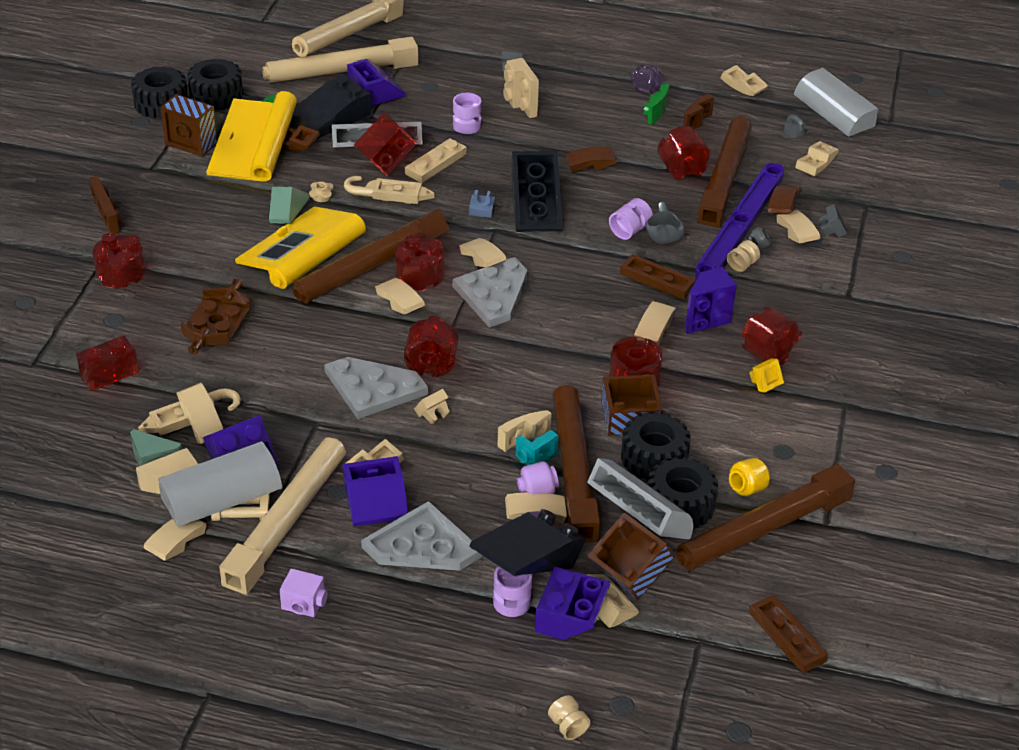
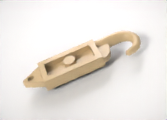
(390, 190)
(172, 417)

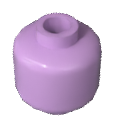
(538, 479)

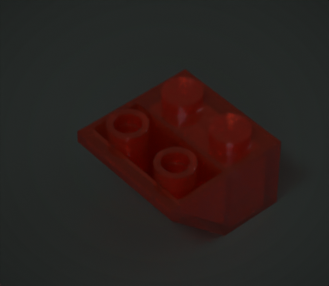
(385, 144)

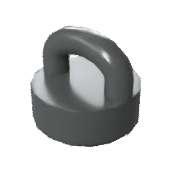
(794, 127)
(761, 237)

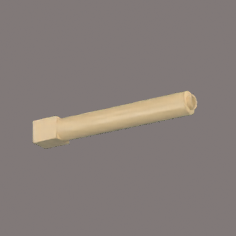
(347, 25)
(397, 52)
(246, 561)

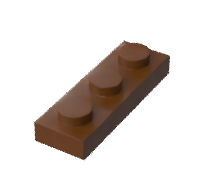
(105, 205)
(657, 276)
(788, 634)

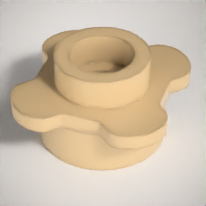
(321, 191)

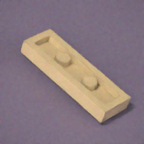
(435, 160)

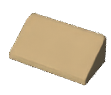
(616, 605)

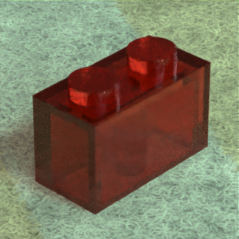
(107, 363)

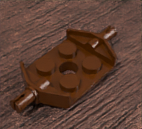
(221, 306)

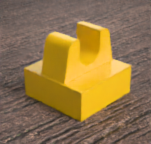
(767, 375)

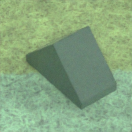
(286, 204)
(150, 447)

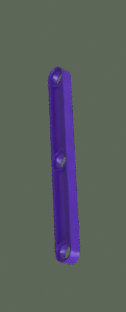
(748, 211)

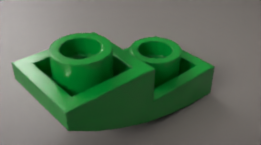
(657, 104)

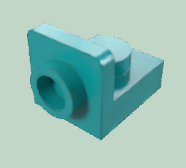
(541, 449)

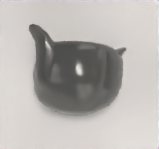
(665, 226)

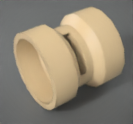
(743, 256)
(567, 715)

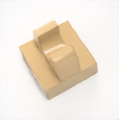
(433, 403)

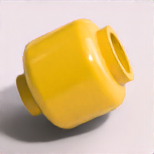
(749, 477)

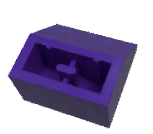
(375, 81)
(710, 301)
(238, 437)
(375, 491)
(569, 604)

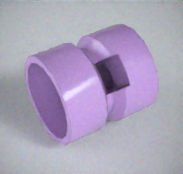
(467, 113)
(630, 218)
(511, 593)

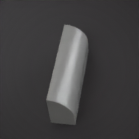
(836, 102)
(348, 134)
(219, 483)
(640, 500)

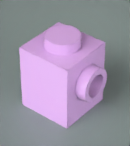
(303, 593)

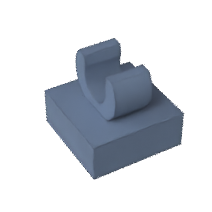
(482, 205)

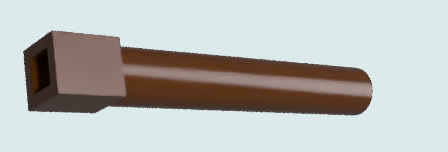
(716, 195)
(366, 258)
(826, 490)
(581, 504)

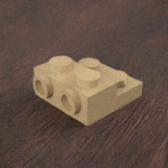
(521, 86)

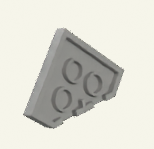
(493, 290)
(373, 386)
(422, 541)

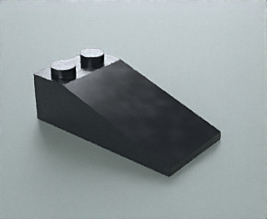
(332, 104)
(536, 191)
(531, 544)

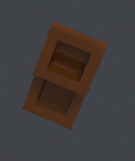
(698, 111)
(299, 139)
(597, 156)
(783, 199)

